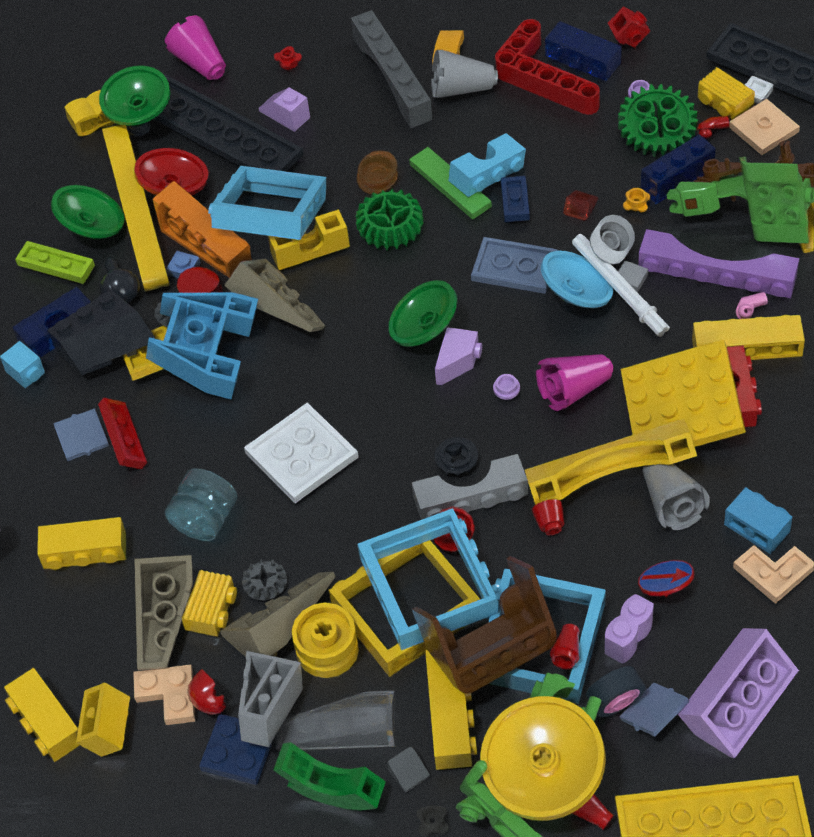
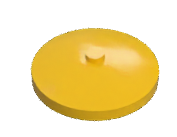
(543, 758)

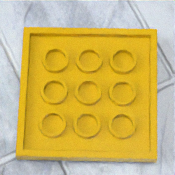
(689, 387)

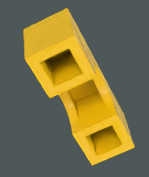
(327, 237)

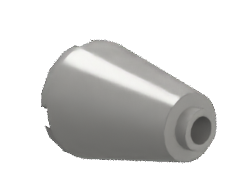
(460, 75)
(675, 496)

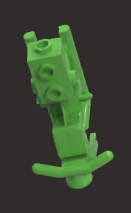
(481, 801)

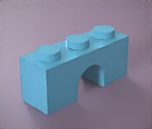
(474, 174)

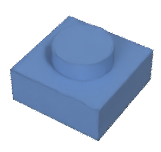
(181, 262)

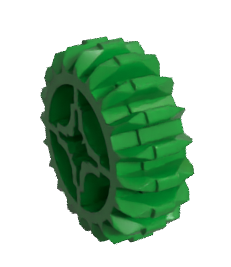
(389, 219)

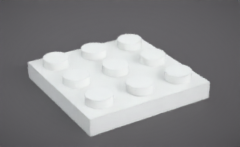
(301, 452)

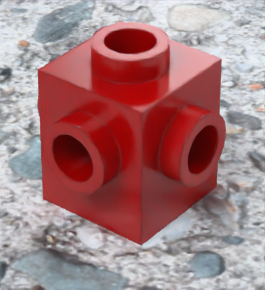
(629, 27)

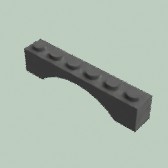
(407, 90)

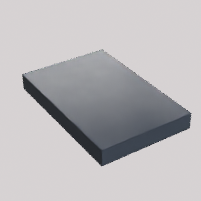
(510, 265)

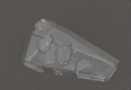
(347, 723)

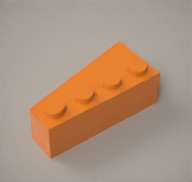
(191, 226)

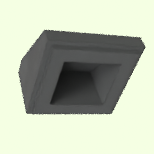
(407, 769)

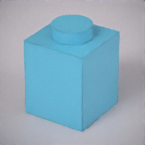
(22, 364)

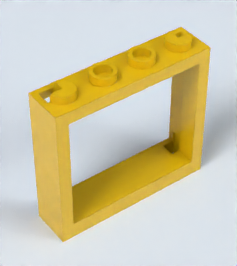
(395, 658)

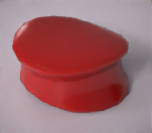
(198, 281)

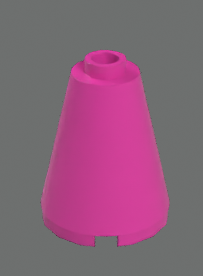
(196, 47)
(571, 377)

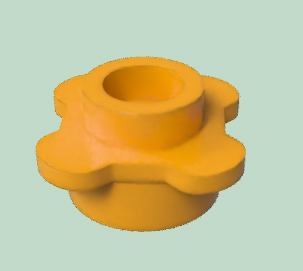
(636, 200)

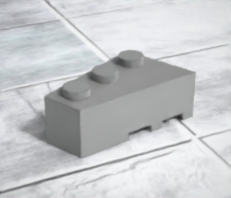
(267, 696)

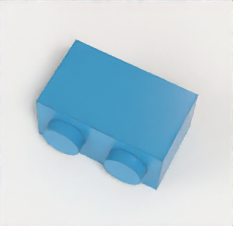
(758, 520)

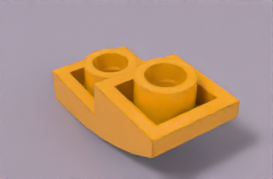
(449, 41)

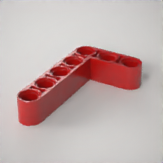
(519, 69)

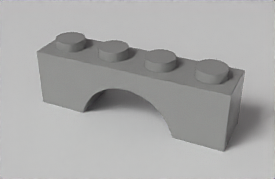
(503, 483)

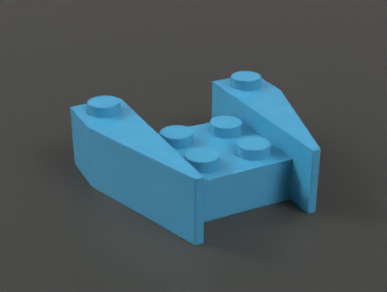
(195, 336)

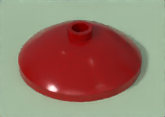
(164, 165)

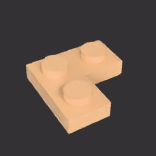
(771, 577)
(167, 685)

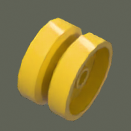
(325, 640)

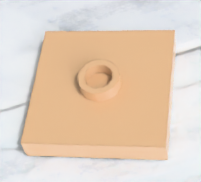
(764, 126)

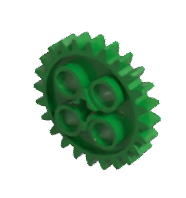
(635, 123)

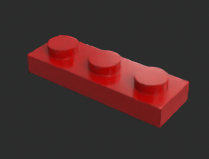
(122, 433)

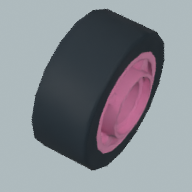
(617, 690)

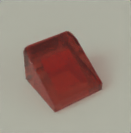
(579, 205)

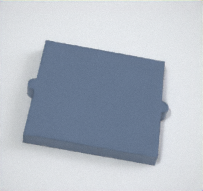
(81, 434)
(654, 709)

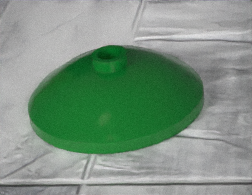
(134, 95)
(87, 211)
(423, 313)

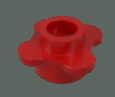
(288, 58)

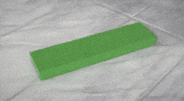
(437, 173)

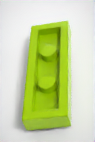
(55, 262)

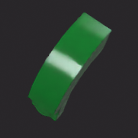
(328, 784)

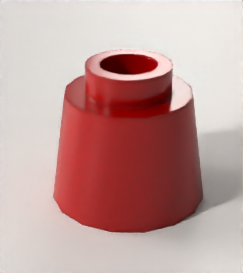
(549, 516)

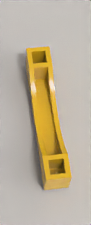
(652, 447)

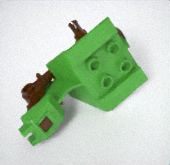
(774, 194)

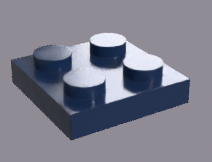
(230, 756)

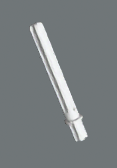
(646, 313)

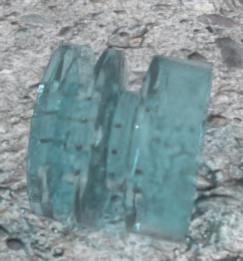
(201, 504)

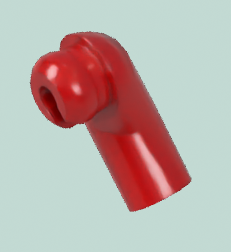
(712, 123)

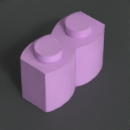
(628, 628)

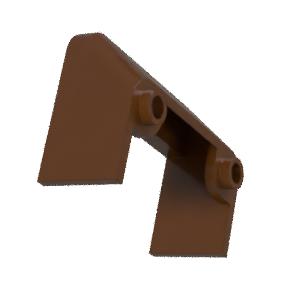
(499, 645)

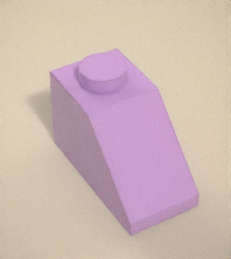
(287, 108)
(457, 354)

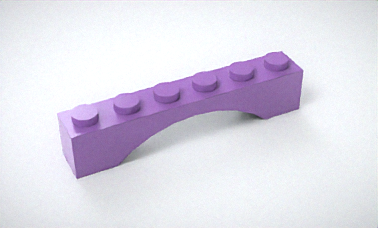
(769, 274)

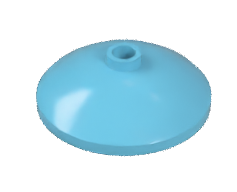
(575, 280)

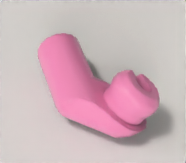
(749, 303)

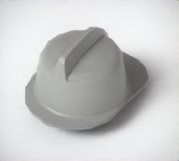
(612, 239)

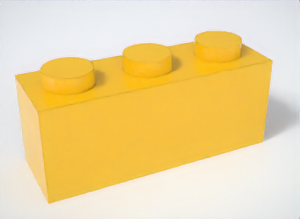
(81, 543)
(42, 715)

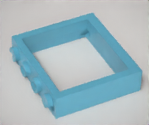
(263, 221)
(415, 534)
(567, 591)

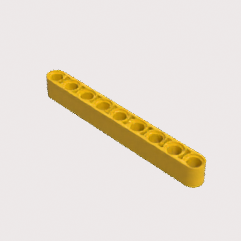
(135, 209)

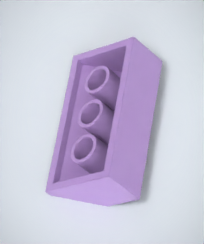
(739, 691)

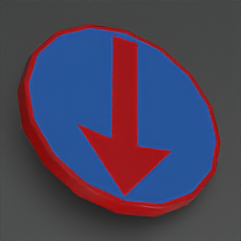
(666, 578)

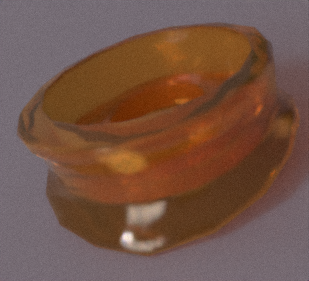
(377, 172)

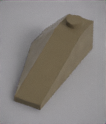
(267, 284)
(161, 599)
(272, 628)

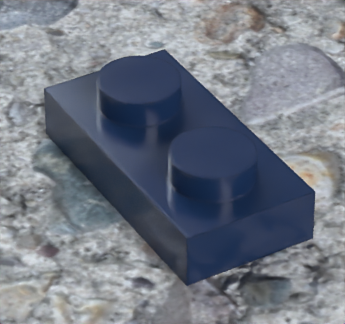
(515, 199)

